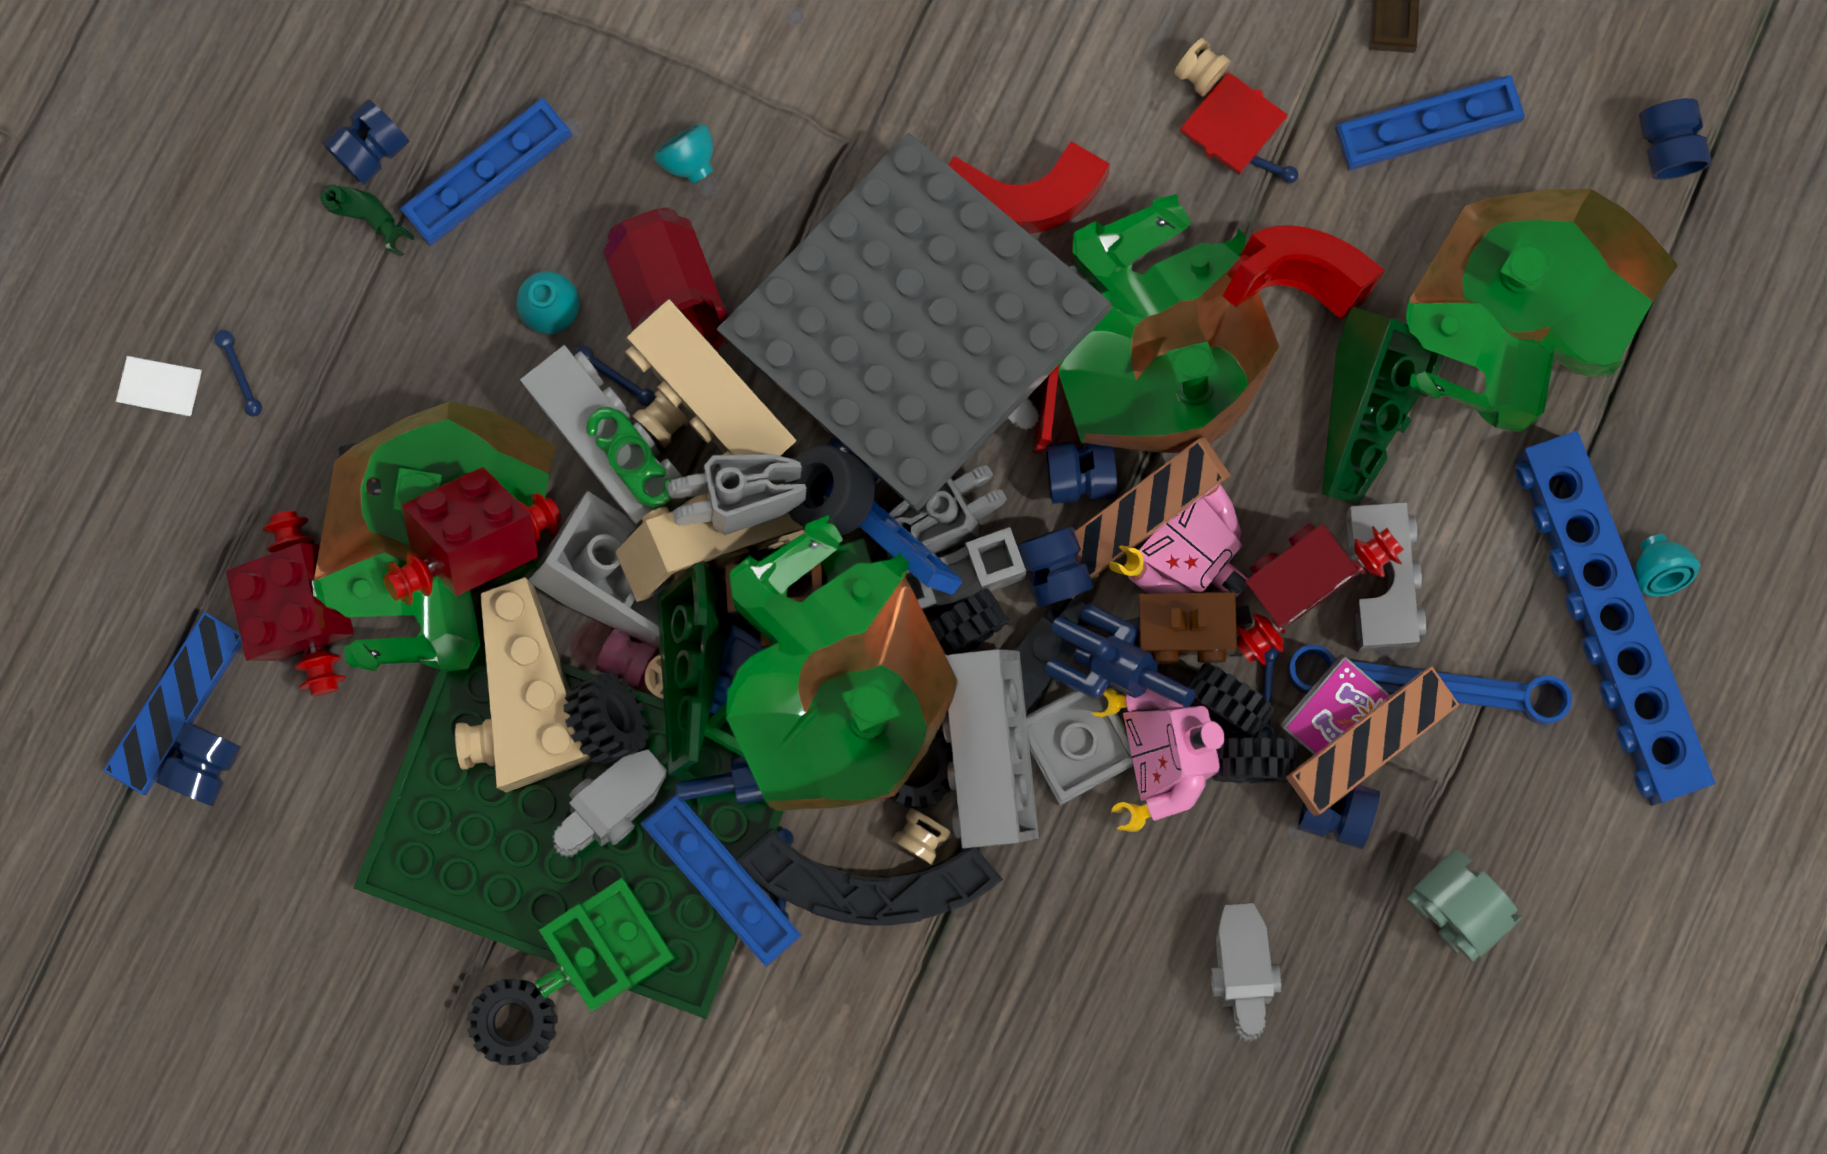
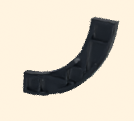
(868, 898)

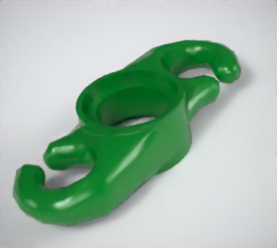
(626, 435)

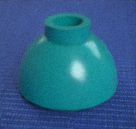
(687, 153)
(547, 302)
(1664, 566)

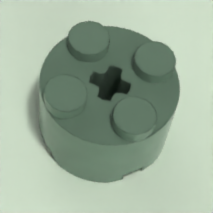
(1465, 905)

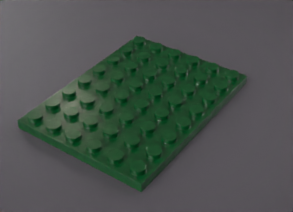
(489, 856)

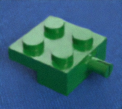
(603, 947)

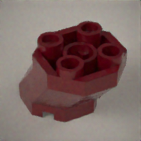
(661, 260)

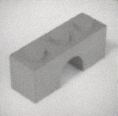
(981, 564)
(1393, 618)

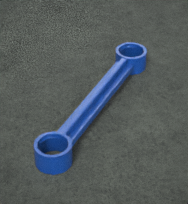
(1463, 688)

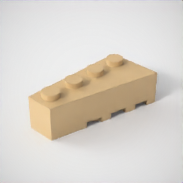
(705, 386)
(665, 550)
(525, 689)

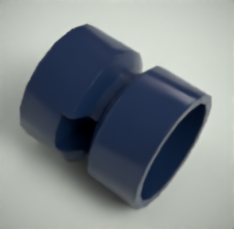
(1675, 141)
(366, 142)
(1067, 481)
(1055, 566)
(198, 764)
(1351, 823)

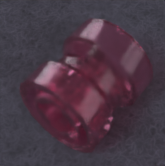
(626, 658)

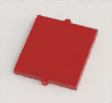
(1233, 123)
(1046, 407)

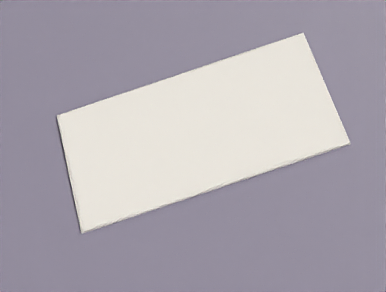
(158, 386)

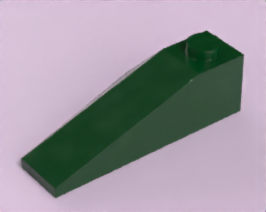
(1370, 399)
(692, 647)

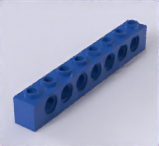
(1654, 679)

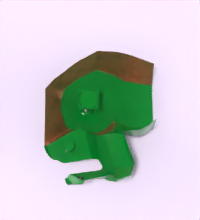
(1534, 285)
(1172, 350)
(370, 530)
(858, 651)

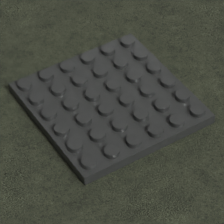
(914, 320)

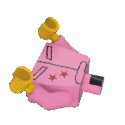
(1190, 551)
(1169, 751)

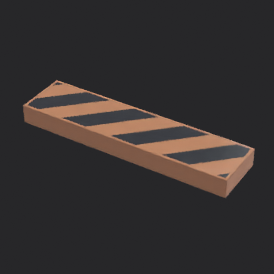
(1150, 505)
(1372, 741)

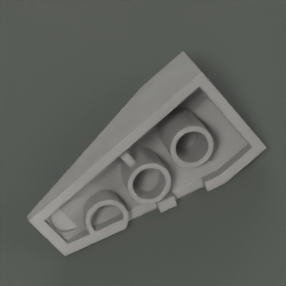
(586, 573)

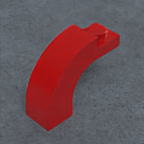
(1049, 200)
(1306, 261)

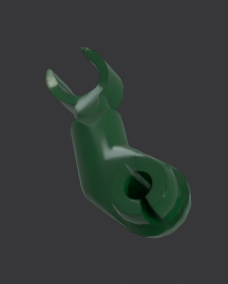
(364, 206)

